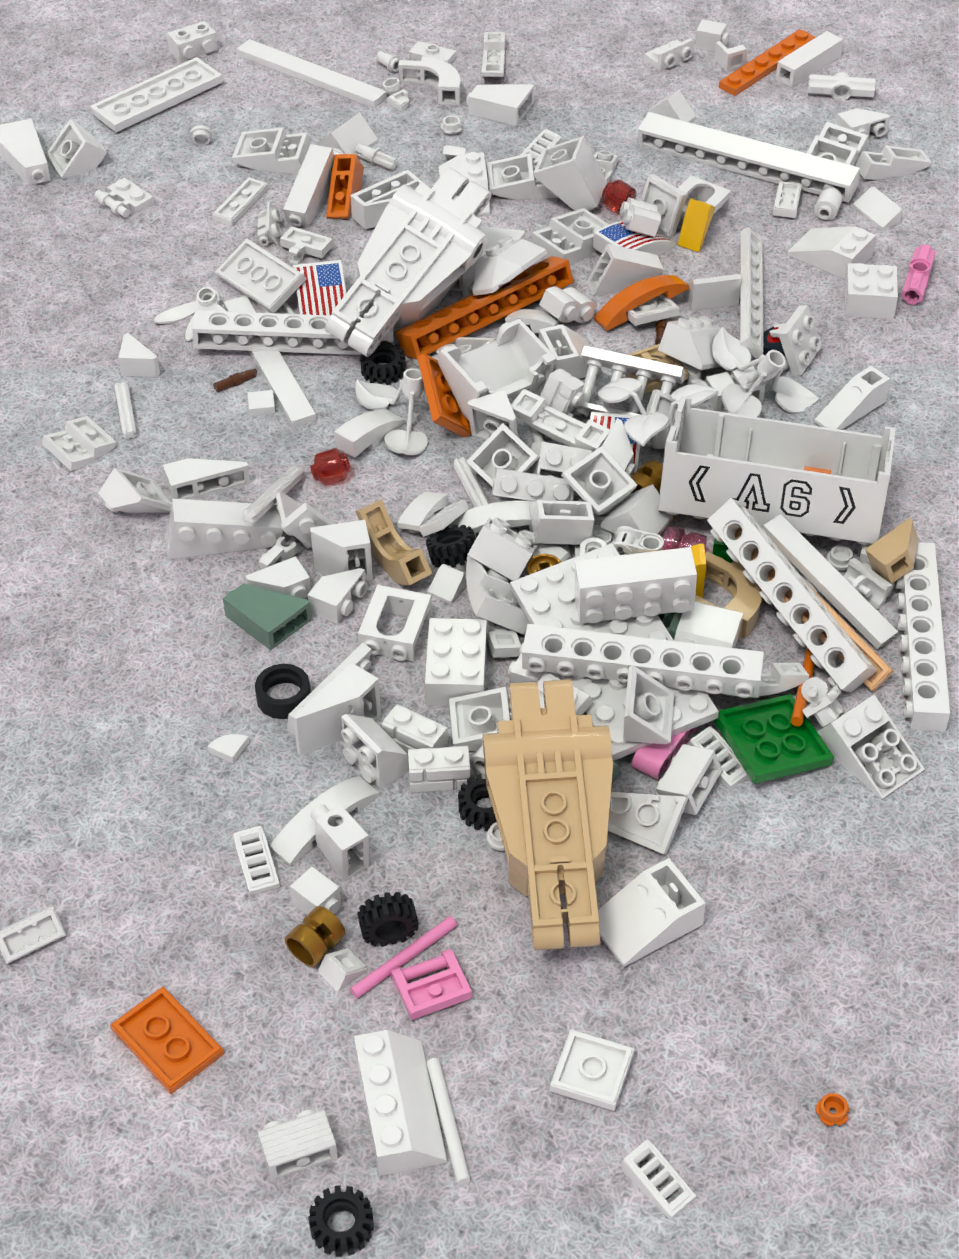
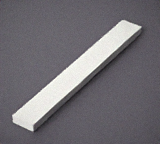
(312, 73)
(751, 293)
(278, 375)

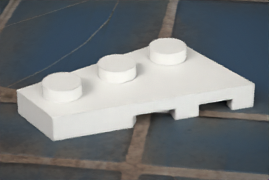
(646, 818)

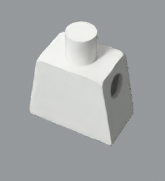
(341, 840)

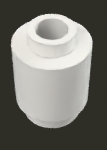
(828, 203)

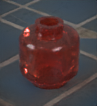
(616, 193)
(330, 466)

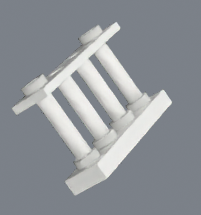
(619, 365)

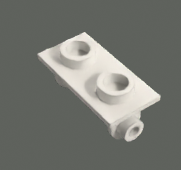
(269, 226)

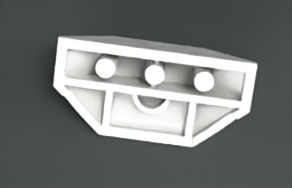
(471, 166)
(504, 263)

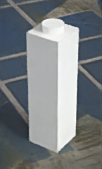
(809, 59)

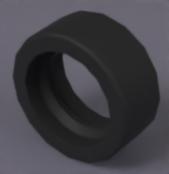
(276, 675)

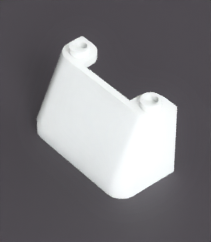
(508, 364)

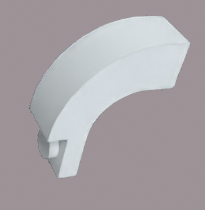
(434, 73)

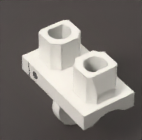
(868, 583)
(821, 701)

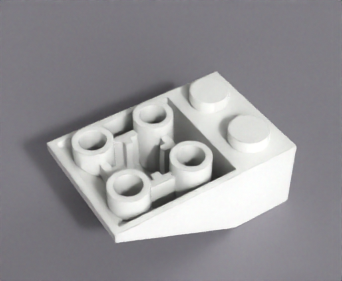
(320, 720)
(871, 748)
(650, 913)

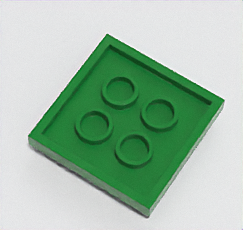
(769, 742)

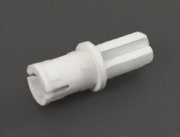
(376, 157)

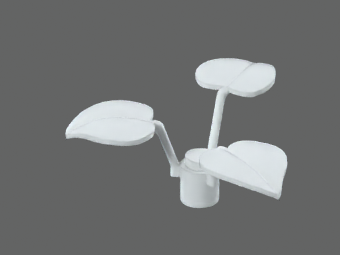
(379, 396)
(736, 400)
(651, 426)

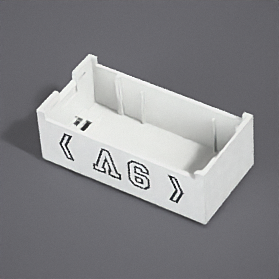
(763, 464)

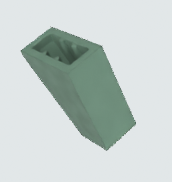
(266, 613)

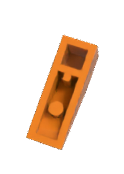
(345, 181)

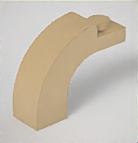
(389, 550)
(744, 593)

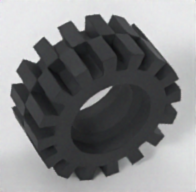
(384, 373)
(450, 545)
(468, 810)
(387, 919)
(344, 1240)

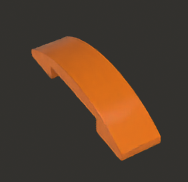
(615, 310)

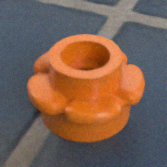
(835, 1102)

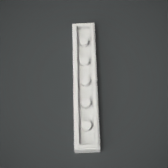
(830, 582)

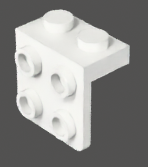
(299, 518)

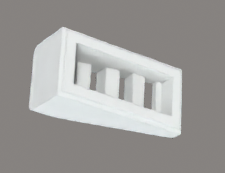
(542, 141)
(712, 740)
(251, 842)
(657, 1161)

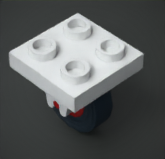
(794, 339)

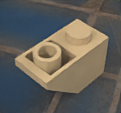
(894, 552)

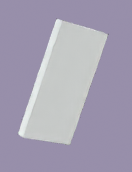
(260, 275)

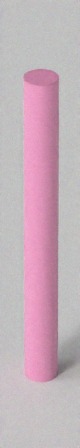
(403, 957)

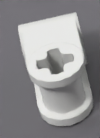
(636, 541)

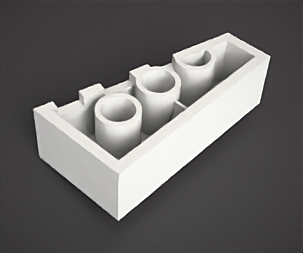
(217, 527)

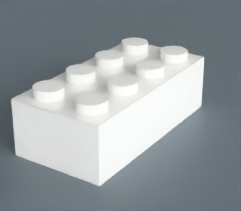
(635, 585)

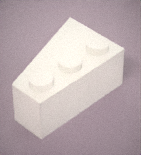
(371, 202)

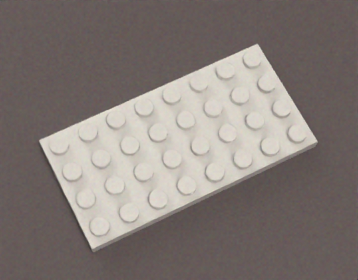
(550, 601)

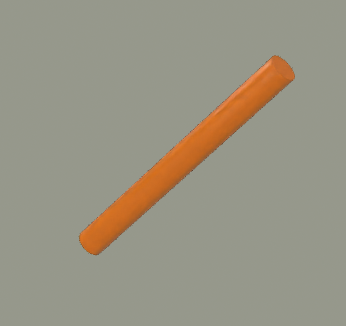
(800, 701)

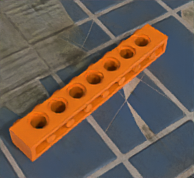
(480, 310)

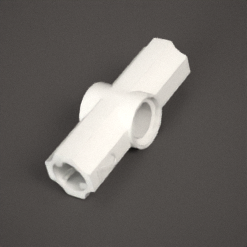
(830, 86)

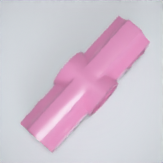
(918, 274)

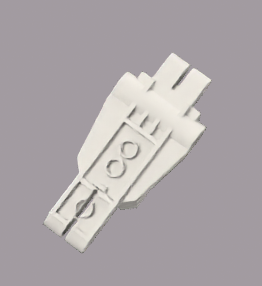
(412, 259)

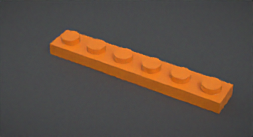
(763, 64)

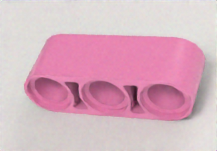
(658, 757)

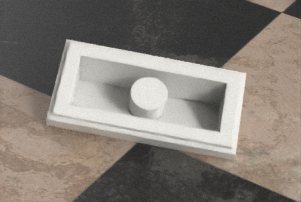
(878, 209)

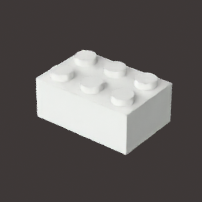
(455, 659)

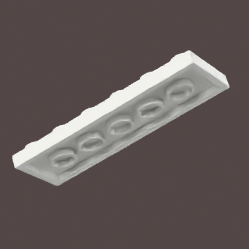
(156, 94)

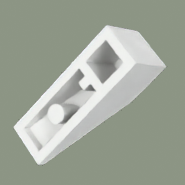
(203, 477)

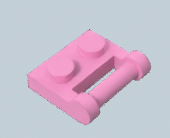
(435, 990)

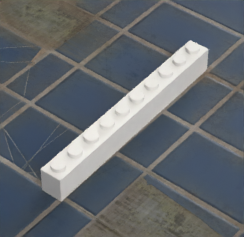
(746, 155)

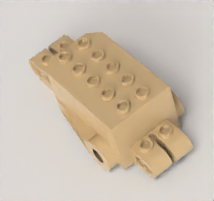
(552, 808)

